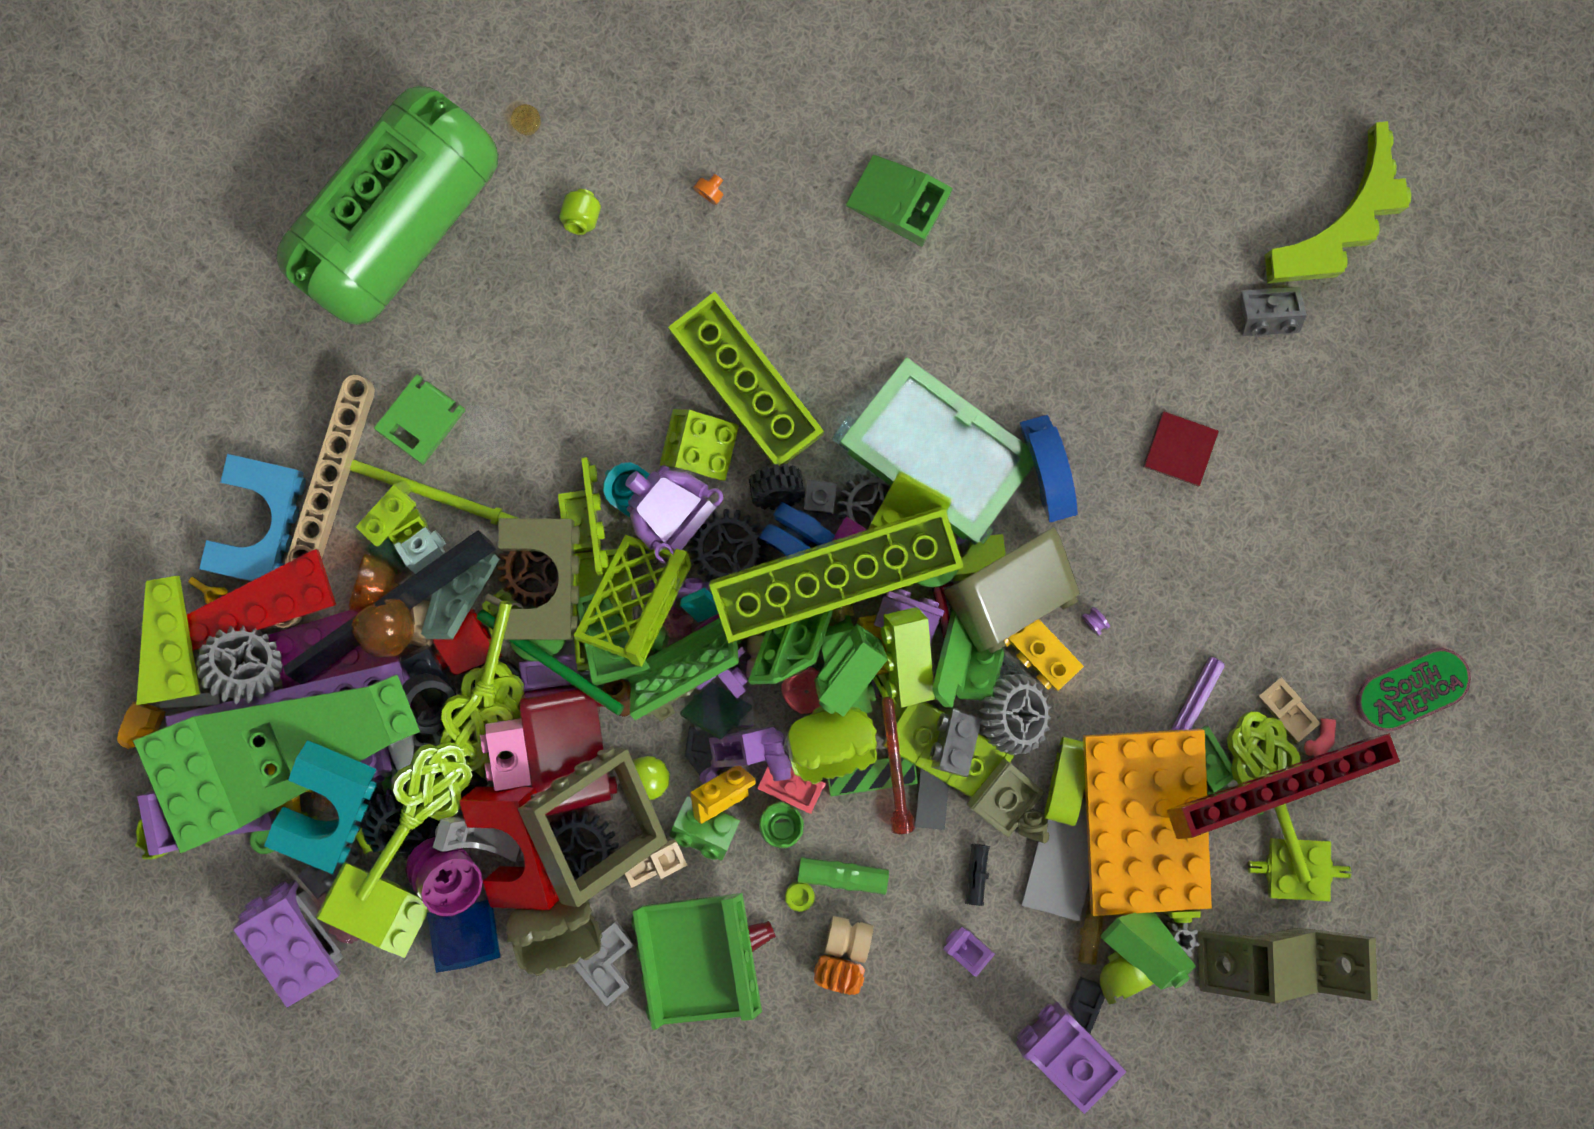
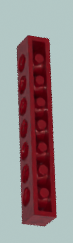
(1282, 786)

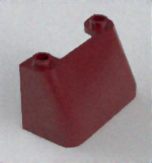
(559, 734)

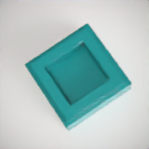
(699, 605)

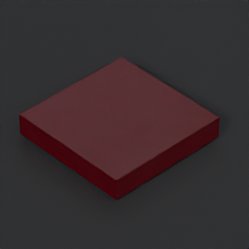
(1180, 449)

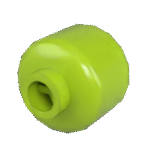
(580, 211)

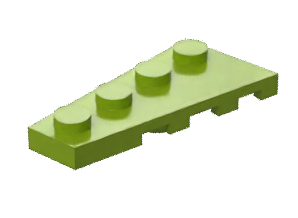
(166, 648)

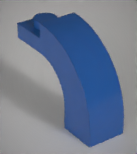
(1052, 468)

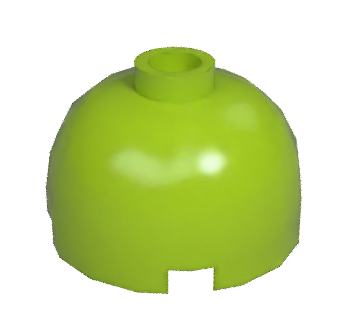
(1121, 979)

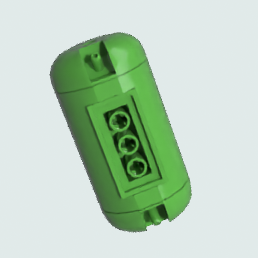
(388, 205)

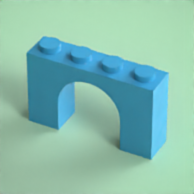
(281, 490)

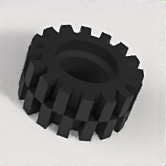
(776, 486)

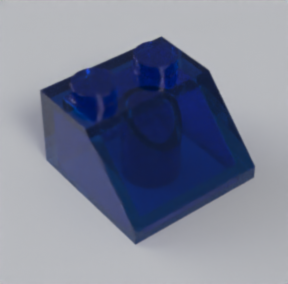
(464, 937)

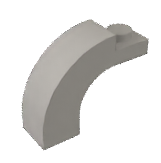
(454, 834)

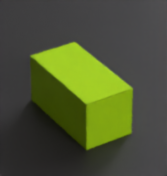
(408, 527)

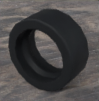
(420, 682)

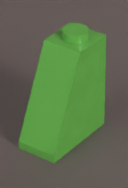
(1150, 948)

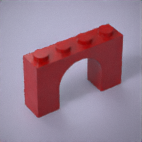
(510, 886)

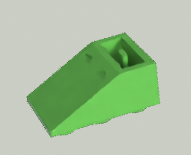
(899, 198)

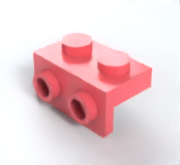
(793, 790)

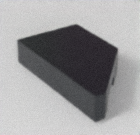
(698, 749)
(1087, 1002)

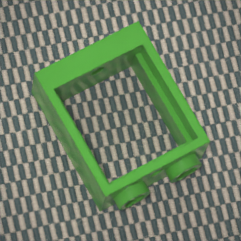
(849, 670)

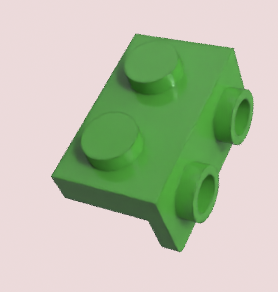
(709, 837)

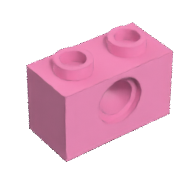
(506, 737)

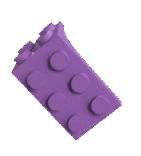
(285, 944)
(1069, 1056)

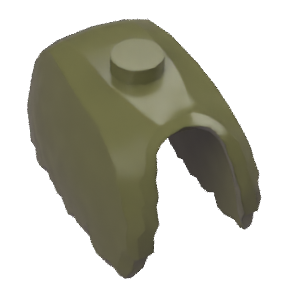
(553, 937)

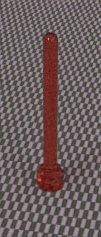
(902, 821)

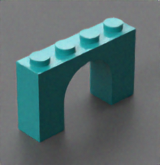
(341, 782)

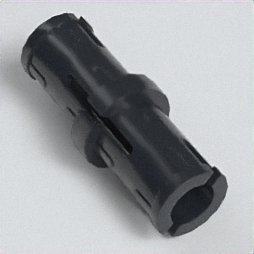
(977, 874)

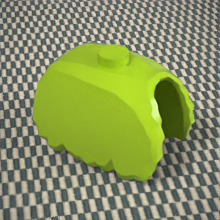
(831, 744)

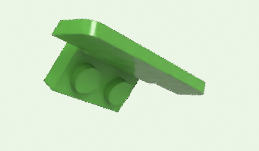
(963, 669)

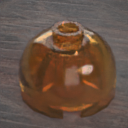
(372, 582)
(384, 629)

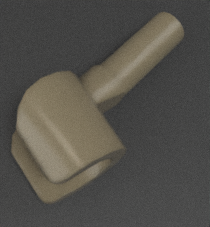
(496, 601)

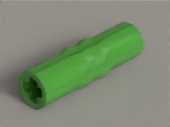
(843, 875)

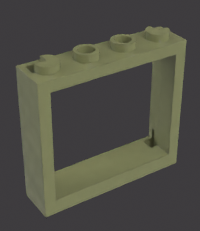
(578, 891)

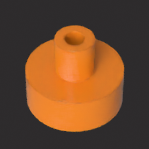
(709, 189)

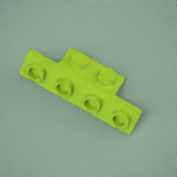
(582, 509)

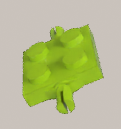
(1282, 875)

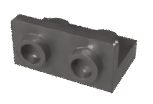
(1272, 311)
(955, 742)

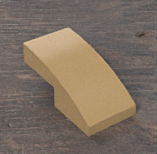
(1288, 708)
(661, 862)

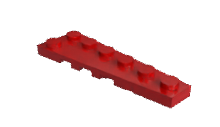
(271, 599)

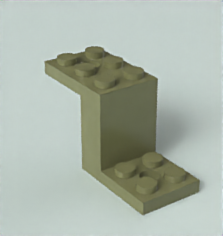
(1287, 964)

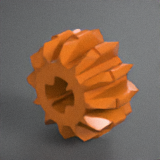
(839, 974)

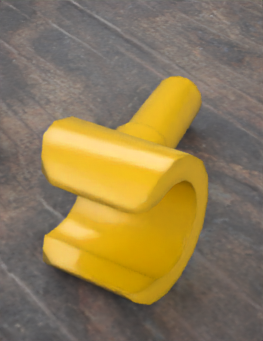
(210, 593)

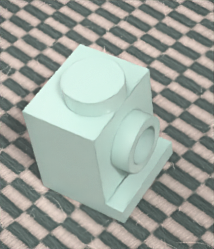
(421, 549)

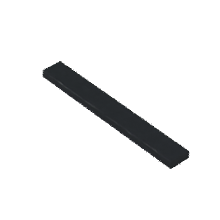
(410, 592)

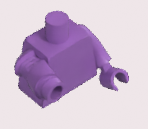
(749, 748)

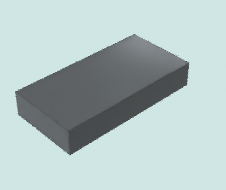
(931, 802)

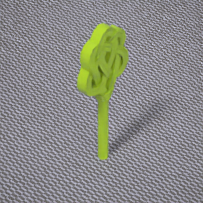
(503, 684)
(470, 704)
(1274, 755)
(432, 794)

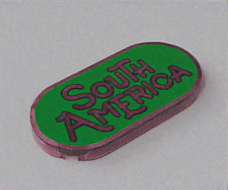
(1413, 689)

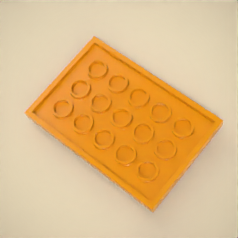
(1130, 838)

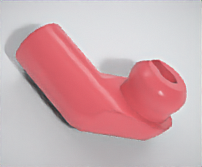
(1324, 741)

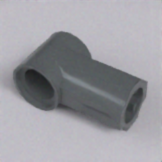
(319, 881)

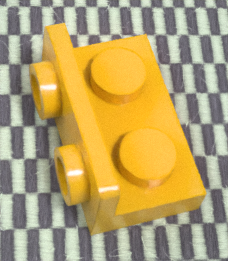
(721, 793)

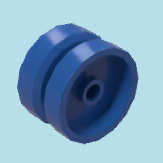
(799, 531)

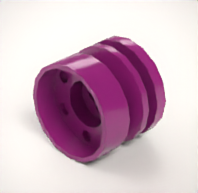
(443, 880)

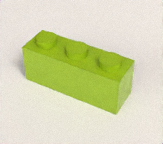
(908, 657)

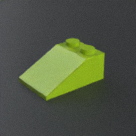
(387, 917)

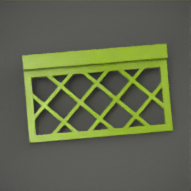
(653, 613)

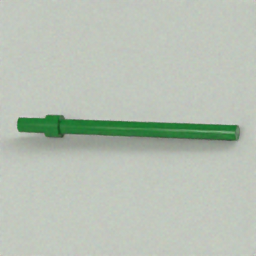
(559, 668)

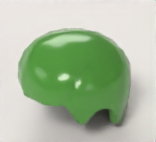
(784, 833)

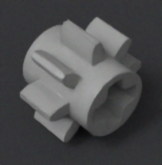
(1188, 941)

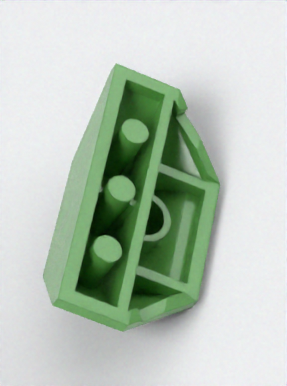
(789, 649)

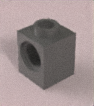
(820, 497)

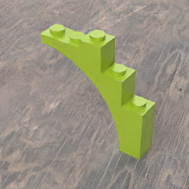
(1357, 226)

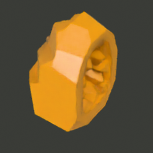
(139, 722)

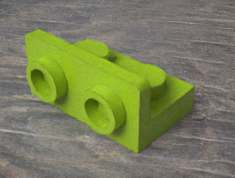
(387, 513)

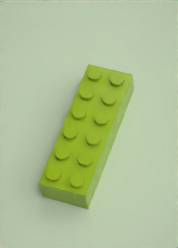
(746, 380)

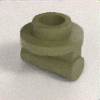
(1034, 826)

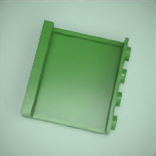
(696, 960)

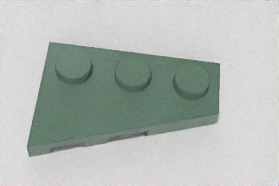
(455, 599)

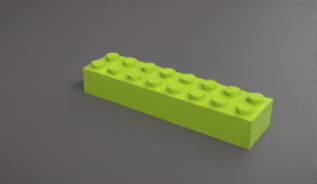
(836, 574)

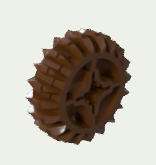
(524, 576)

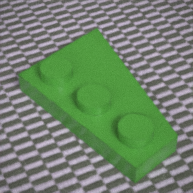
(603, 664)

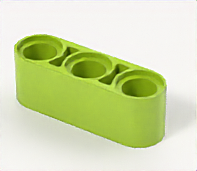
(1066, 783)

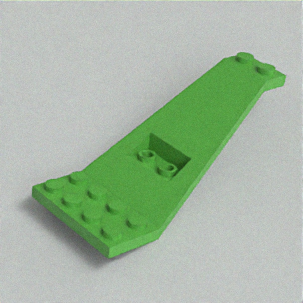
(215, 777)

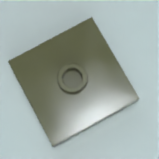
(1005, 797)

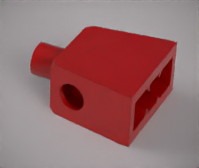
(467, 648)

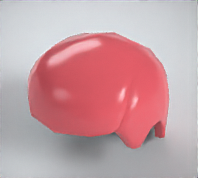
(794, 691)

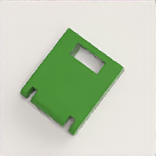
(424, 415)

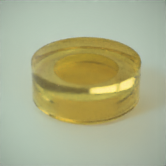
(526, 119)

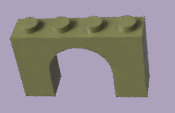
(557, 540)

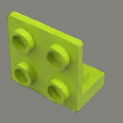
(699, 444)
(908, 498)

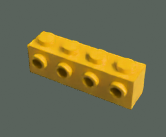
(1046, 654)

